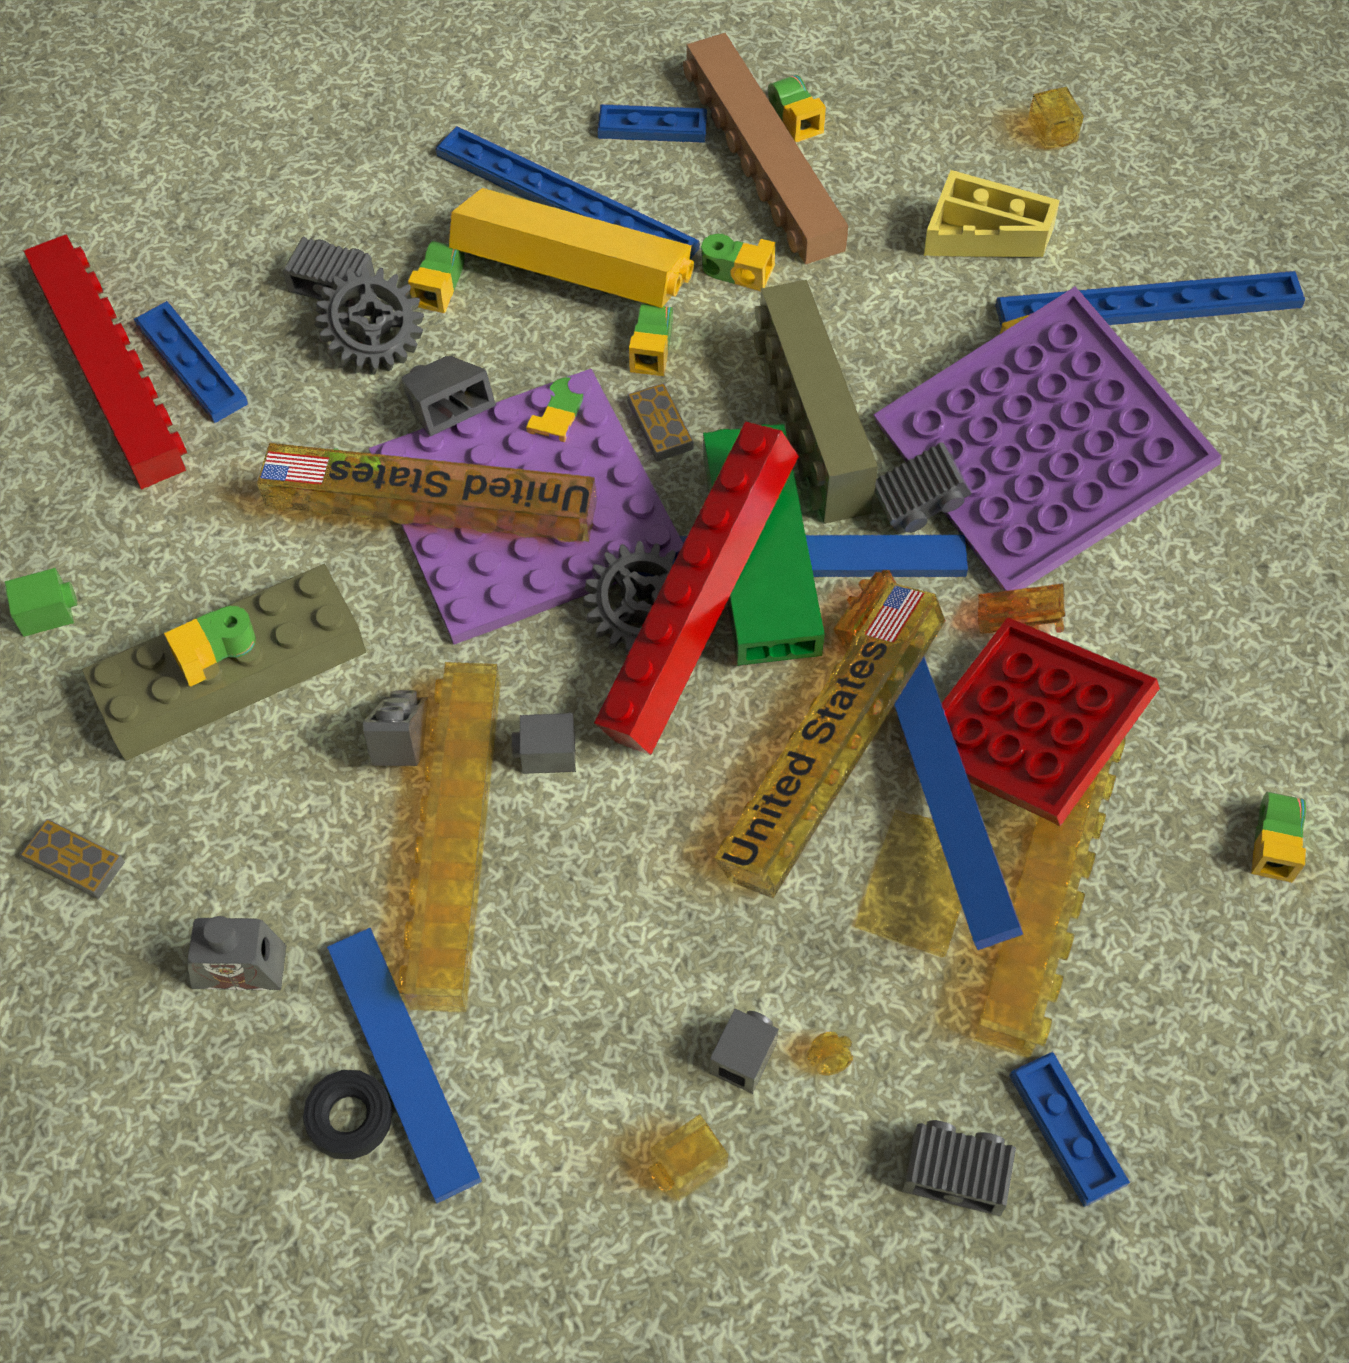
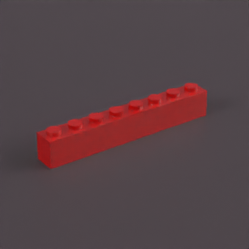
(106, 363)
(697, 588)

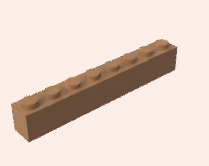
(766, 149)

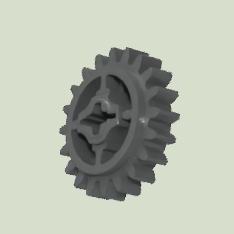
(355, 323)
(625, 574)

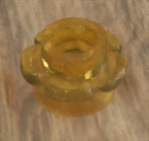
(830, 1053)

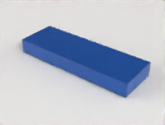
(652, 123)
(1069, 1129)

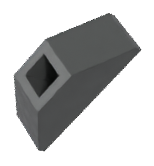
(397, 729)

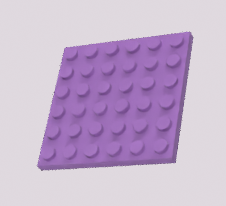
(1052, 438)
(503, 577)

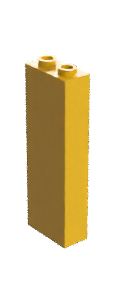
(571, 247)

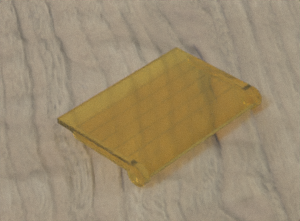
(911, 888)

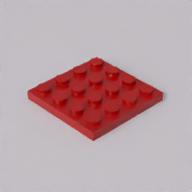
(1042, 717)

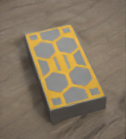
(660, 422)
(72, 858)

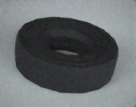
(356, 1142)

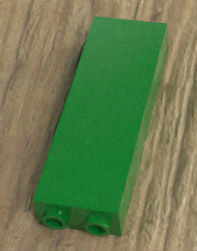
(775, 597)

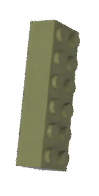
(815, 402)
(298, 631)

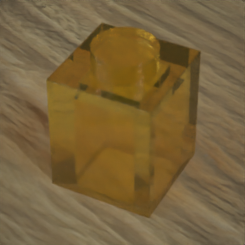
(1055, 118)
(687, 1158)

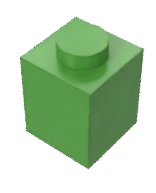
(40, 601)

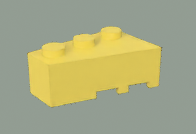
(989, 220)

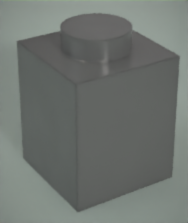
(545, 743)
(744, 1049)

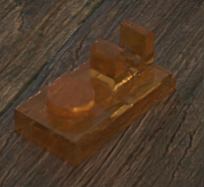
(1027, 605)
(862, 606)

